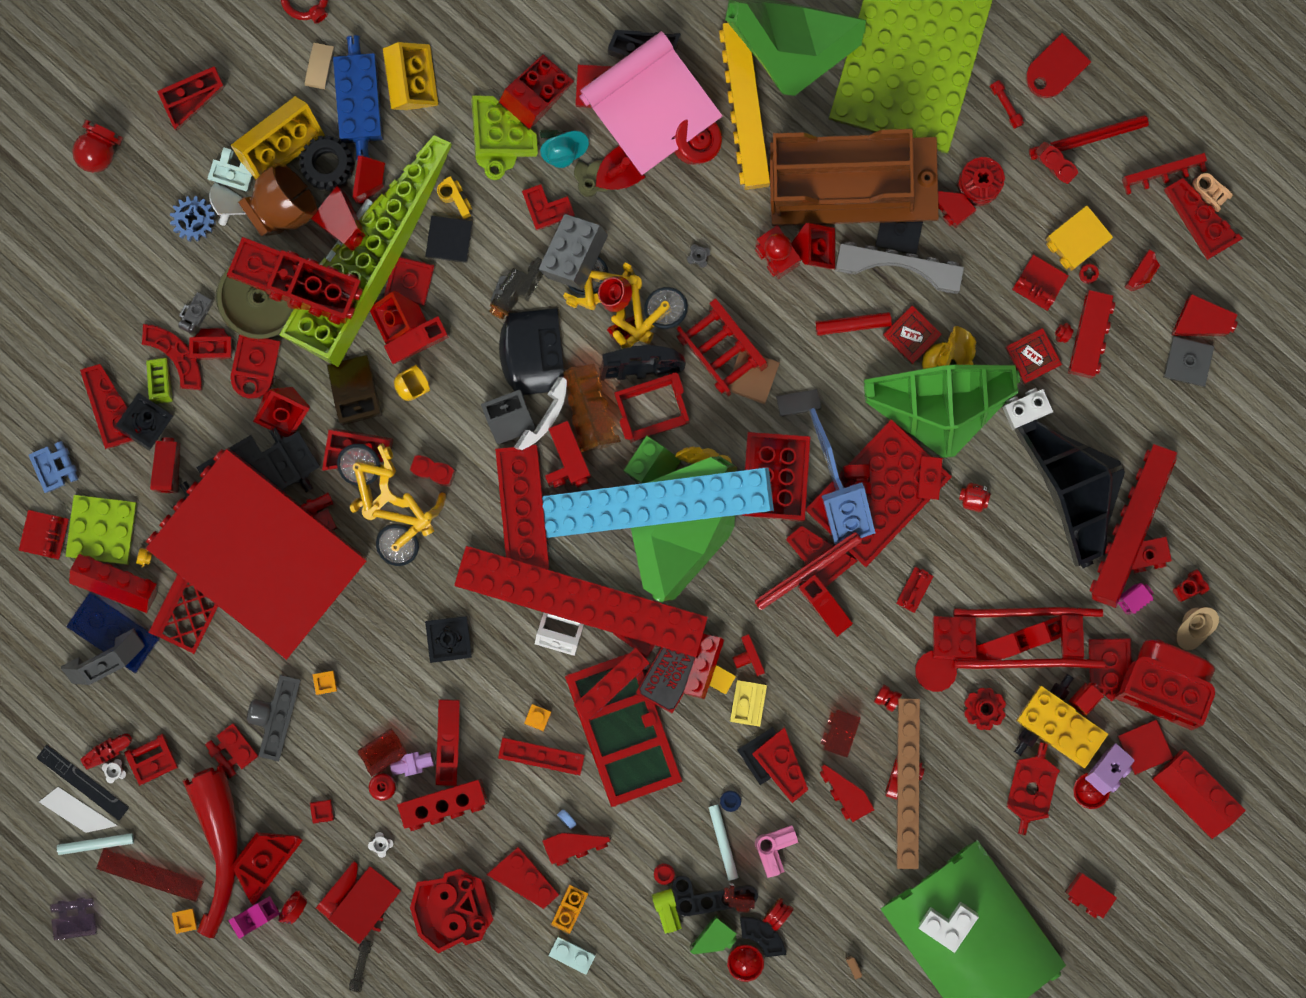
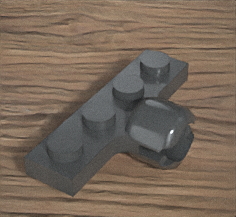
(274, 716)

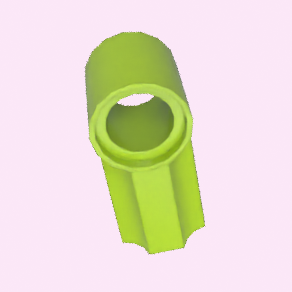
(666, 907)

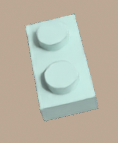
(572, 955)

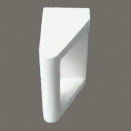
(556, 640)

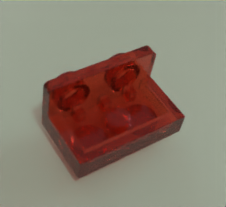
(382, 752)
(741, 903)

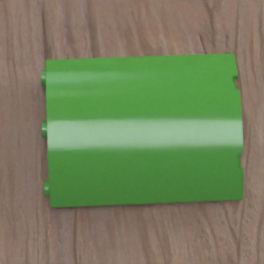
(1003, 950)

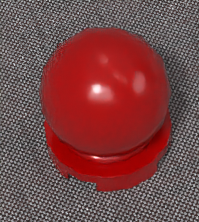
(94, 149)

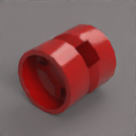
(856, 474)

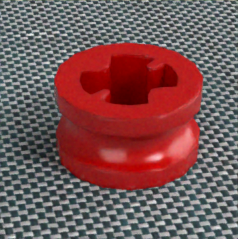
(1093, 269)

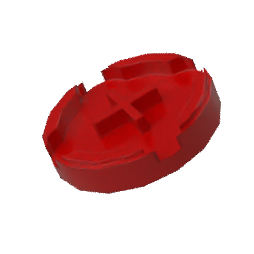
(935, 673)

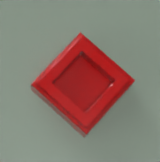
(322, 811)

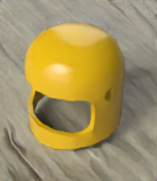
(411, 384)

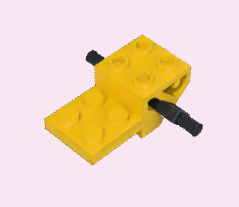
(1059, 725)

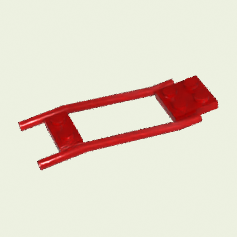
(956, 638)

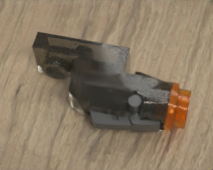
(512, 286)

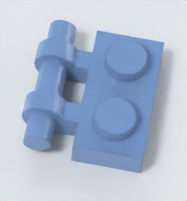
(47, 469)

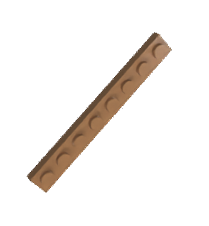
(908, 784)

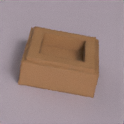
(853, 967)

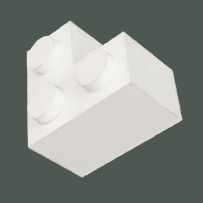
(949, 931)

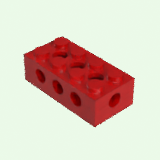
(410, 809)

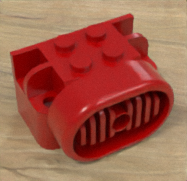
(1169, 684)

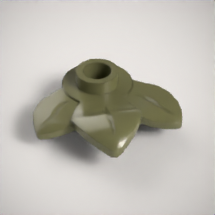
(587, 175)

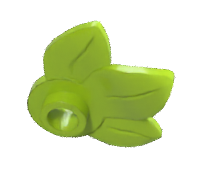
(502, 163)

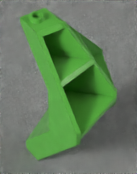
(794, 40)
(943, 403)
(677, 551)

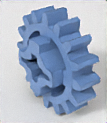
(193, 210)

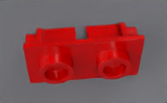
(914, 589)

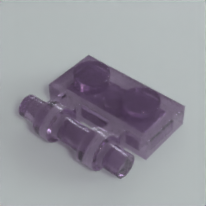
(73, 926)

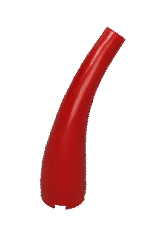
(216, 814)

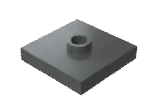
(1188, 361)

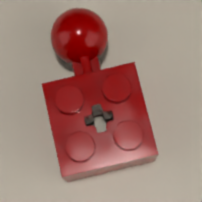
(777, 252)

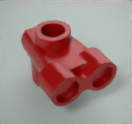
(1193, 584)

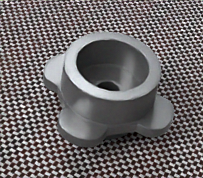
(704, 252)

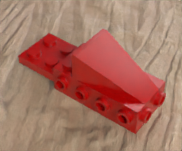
(296, 280)

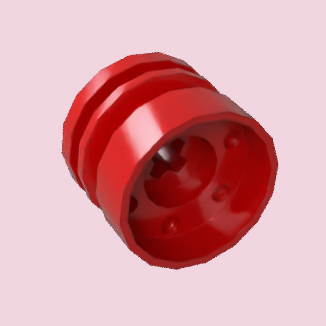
(985, 192)

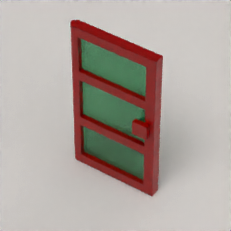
(625, 738)

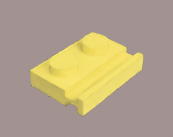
(748, 703)

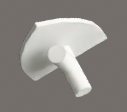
(225, 202)

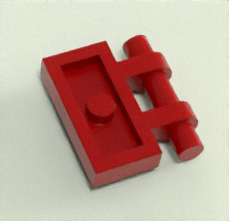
(236, 745)

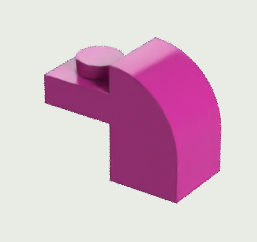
(254, 917)

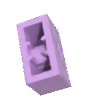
(1101, 775)

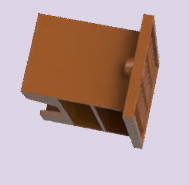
(853, 178)

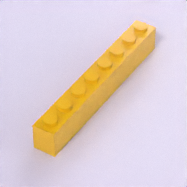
(746, 110)

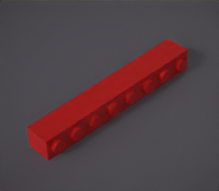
(1134, 525)

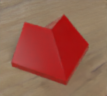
(367, 178)
(816, 245)
(282, 409)

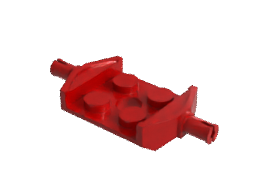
(1044, 775)

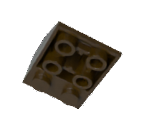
(354, 390)

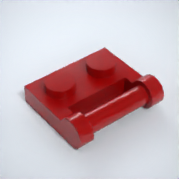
(153, 766)

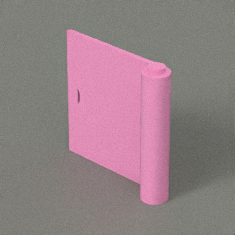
(647, 100)

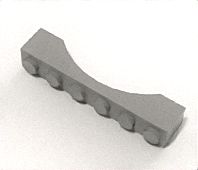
(941, 275)

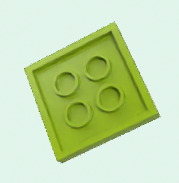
(101, 529)

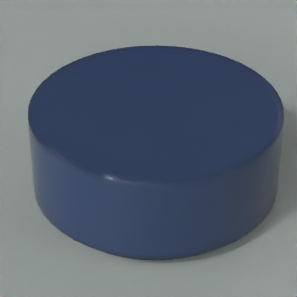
(730, 801)

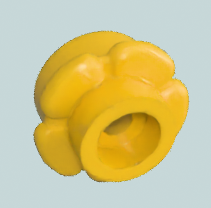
(143, 557)

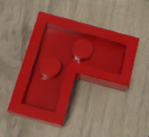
(545, 213)

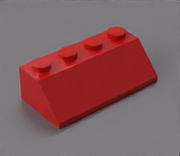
(1198, 794)

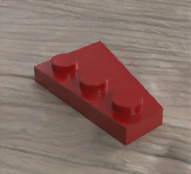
(810, 546)

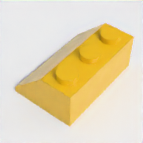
(410, 76)

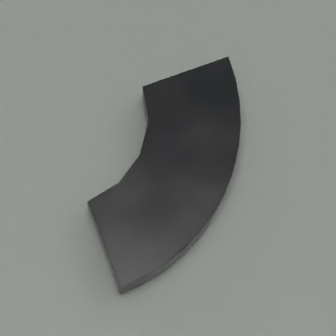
(762, 934)

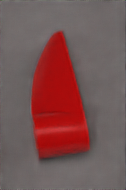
(338, 891)

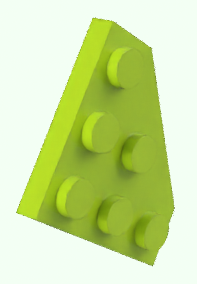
(499, 131)

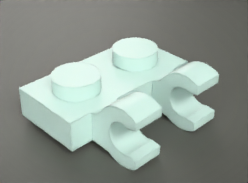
(230, 175)

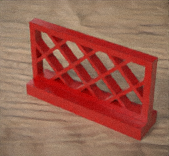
(167, 609)

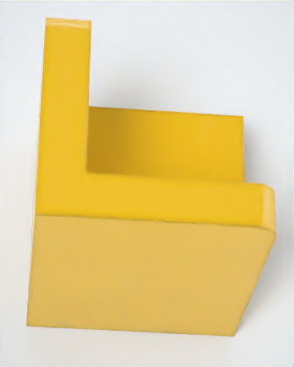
(722, 680)

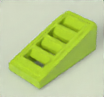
(152, 390)

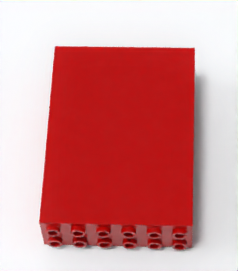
(255, 552)

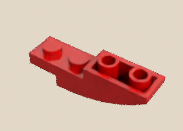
(447, 742)

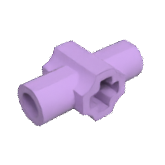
(412, 764)

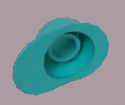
(564, 148)

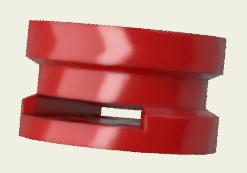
(778, 914)

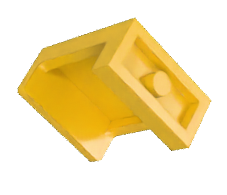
(1078, 238)

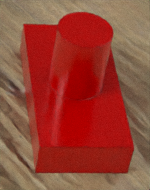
(749, 656)

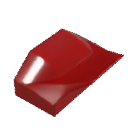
(1143, 272)
(210, 345)

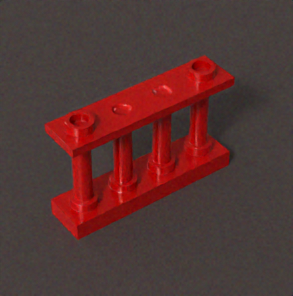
(742, 344)

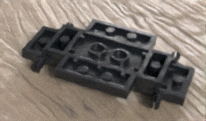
(283, 463)

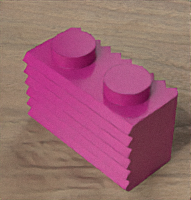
(1135, 598)

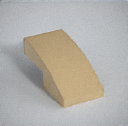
(319, 66)

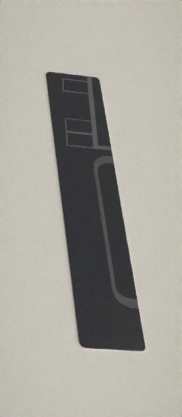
(82, 782)

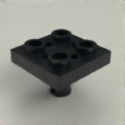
(147, 415)
(448, 639)

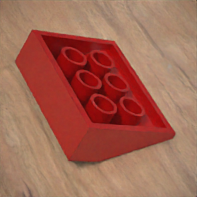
(788, 470)

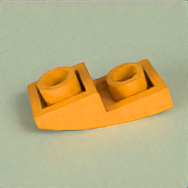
(569, 909)

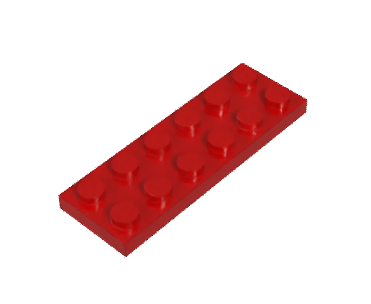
(522, 505)

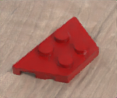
(262, 861)

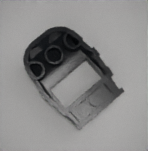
(653, 358)

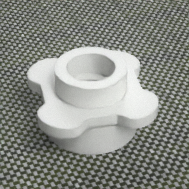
(110, 776)
(374, 845)

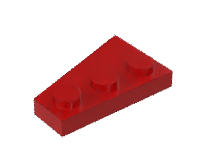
(782, 766)
(524, 878)

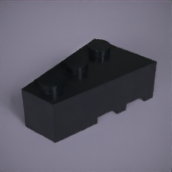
(625, 42)

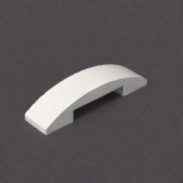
(558, 394)

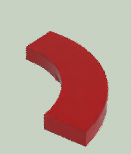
(178, 352)

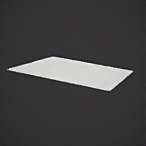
(75, 811)

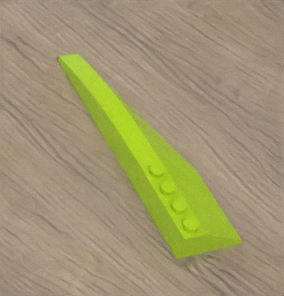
(387, 230)

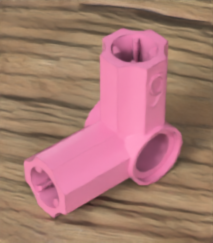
(778, 840)

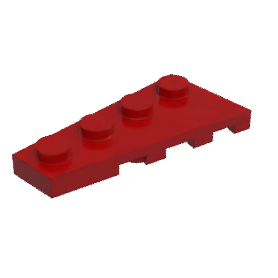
(1203, 223)
(106, 405)

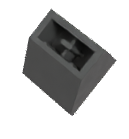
(508, 416)

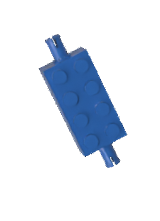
(358, 97)

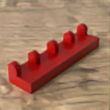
(1163, 171)

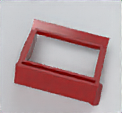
(671, 379)

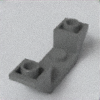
(106, 663)

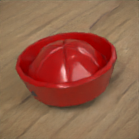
(615, 293)
(1088, 795)
(293, 908)
(745, 963)

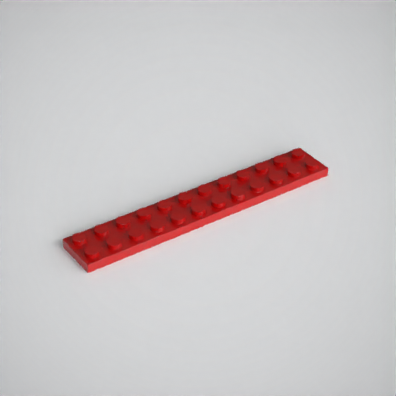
(580, 601)

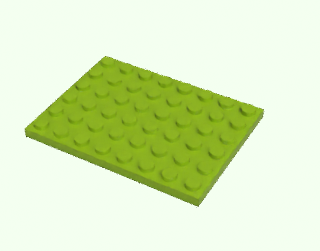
(911, 66)

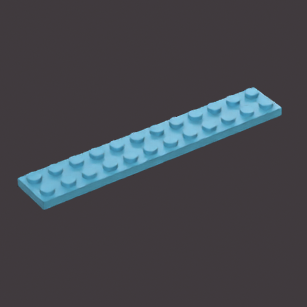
(658, 503)

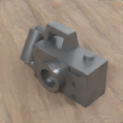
(196, 312)

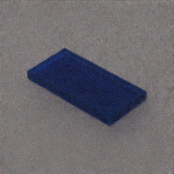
(102, 623)

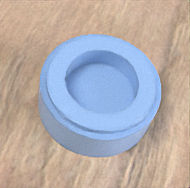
(566, 819)

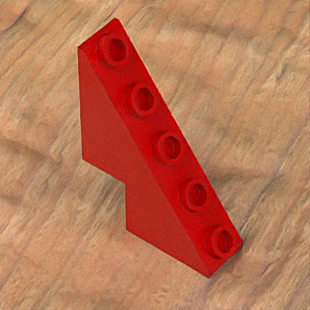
(1020, 640)

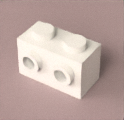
(1027, 409)

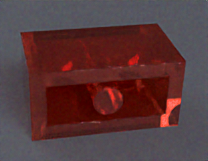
(840, 733)

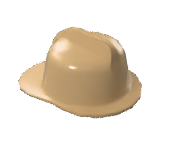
(1196, 627)

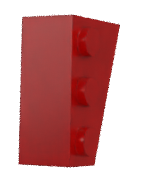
(189, 95)
(339, 439)

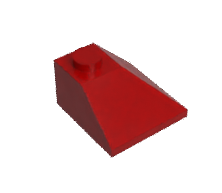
(396, 316)

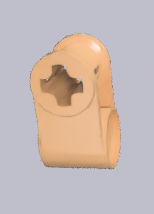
(1212, 192)

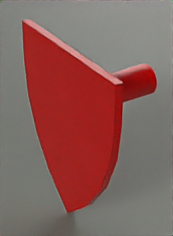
(617, 171)

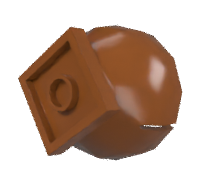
(271, 202)

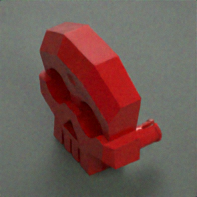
(434, 914)

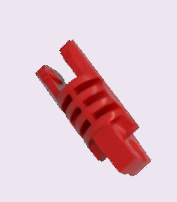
(106, 751)

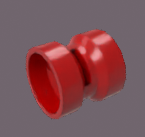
(883, 695)

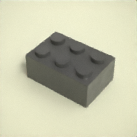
(573, 251)

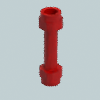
(998, 88)

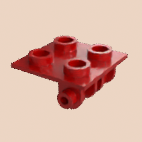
(1040, 282)
(43, 534)

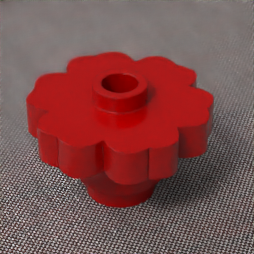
(992, 717)

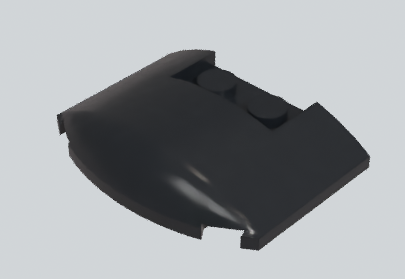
(531, 350)

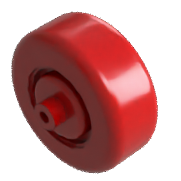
(701, 147)

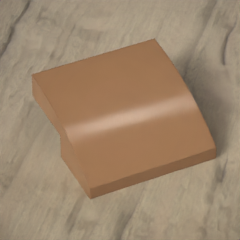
(754, 383)

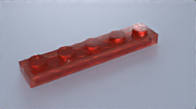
(150, 875)

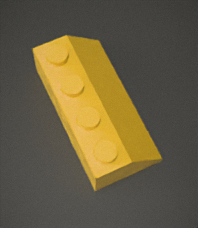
(278, 137)

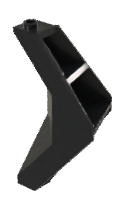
(1081, 485)

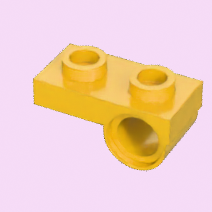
(462, 205)

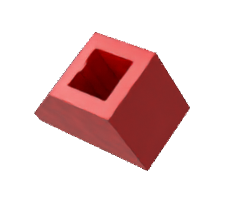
(955, 207)

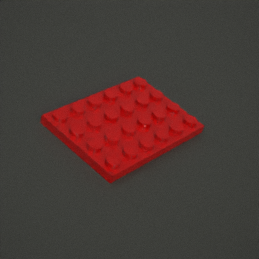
(894, 489)

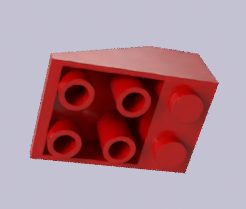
(535, 91)

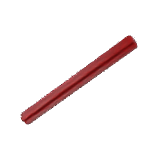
(1097, 134)
(808, 570)

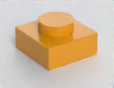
(324, 682)
(537, 717)
(184, 920)

